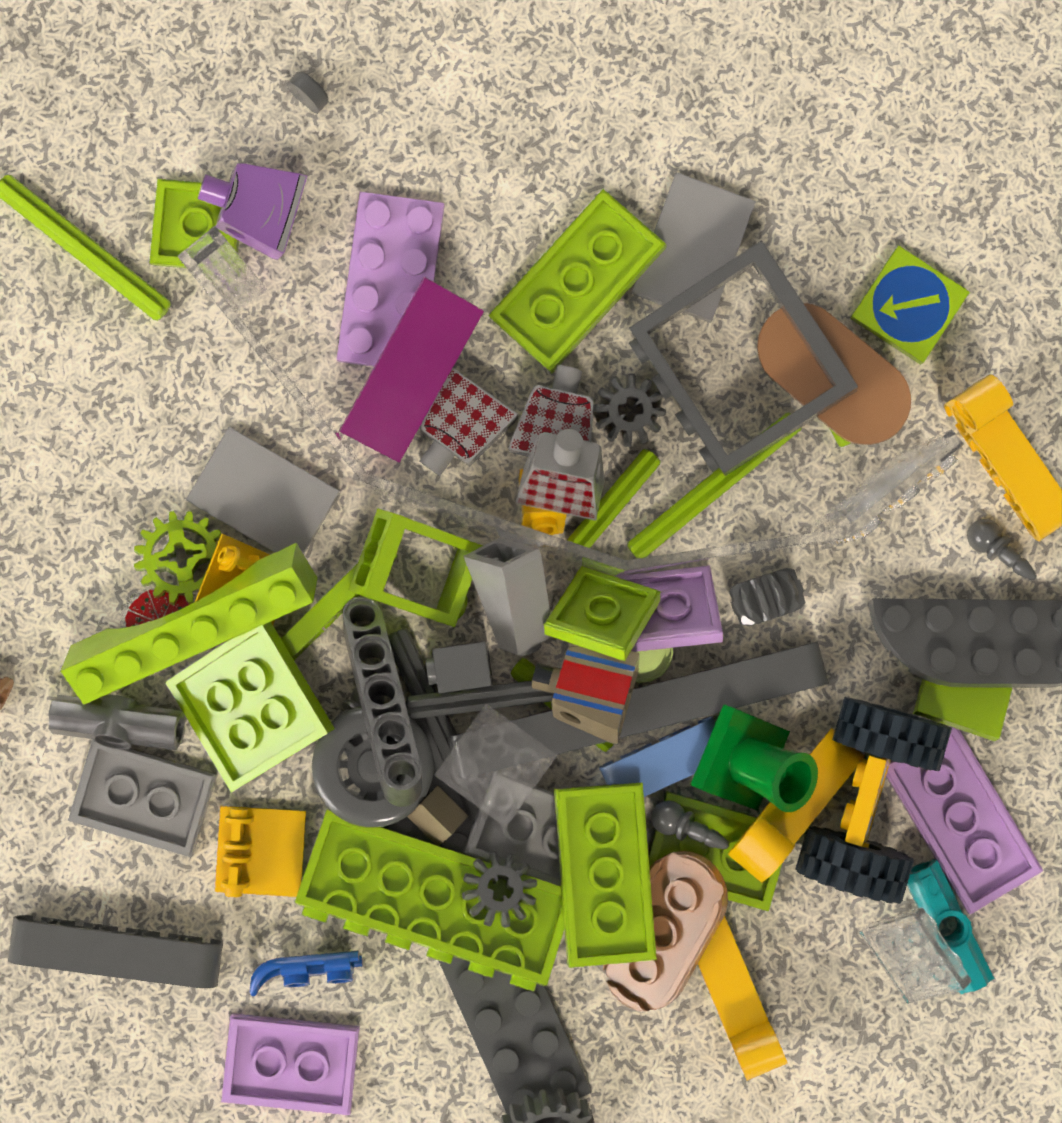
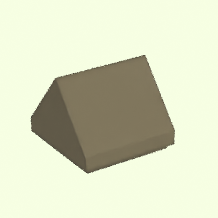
(438, 816)

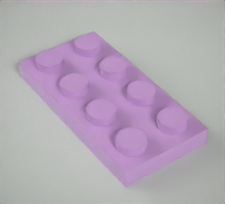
(390, 255)

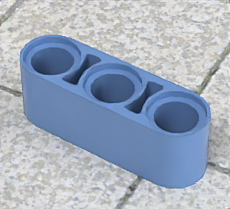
(663, 762)

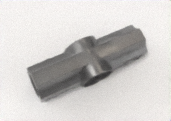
(117, 722)

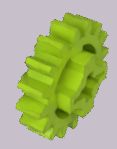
(160, 560)

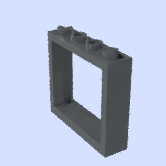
(801, 320)

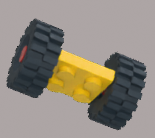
(849, 859)

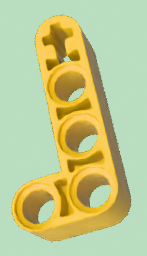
(1008, 455)
(776, 832)
(739, 1005)

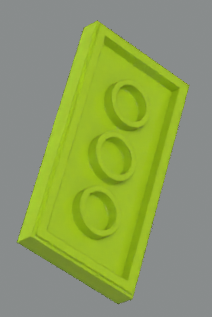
(577, 281)
(605, 874)

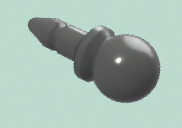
(987, 538)
(670, 819)

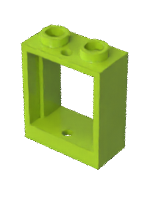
(379, 556)

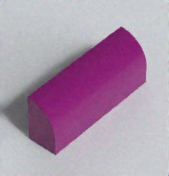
(411, 370)

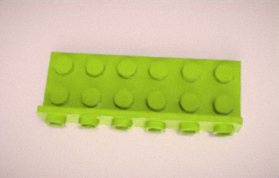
(416, 897)

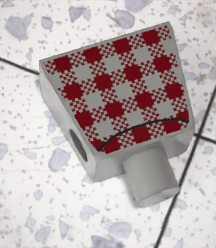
(554, 411)
(463, 423)
(563, 475)

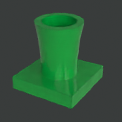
(749, 763)

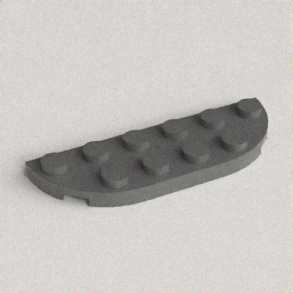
(974, 640)

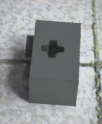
(460, 667)

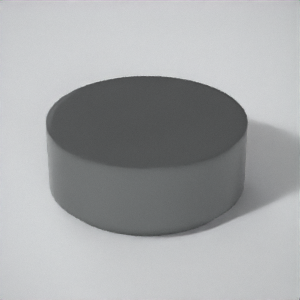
(308, 91)

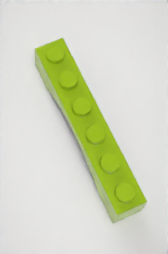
(253, 598)

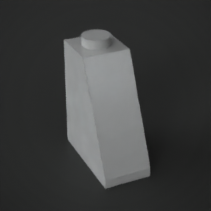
(512, 593)

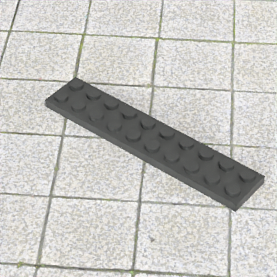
(510, 1025)

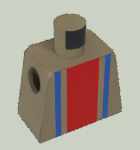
(590, 690)

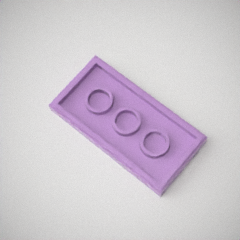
(965, 825)

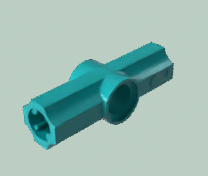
(936, 897)

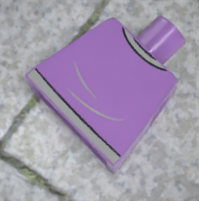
(256, 205)

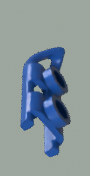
(298, 969)

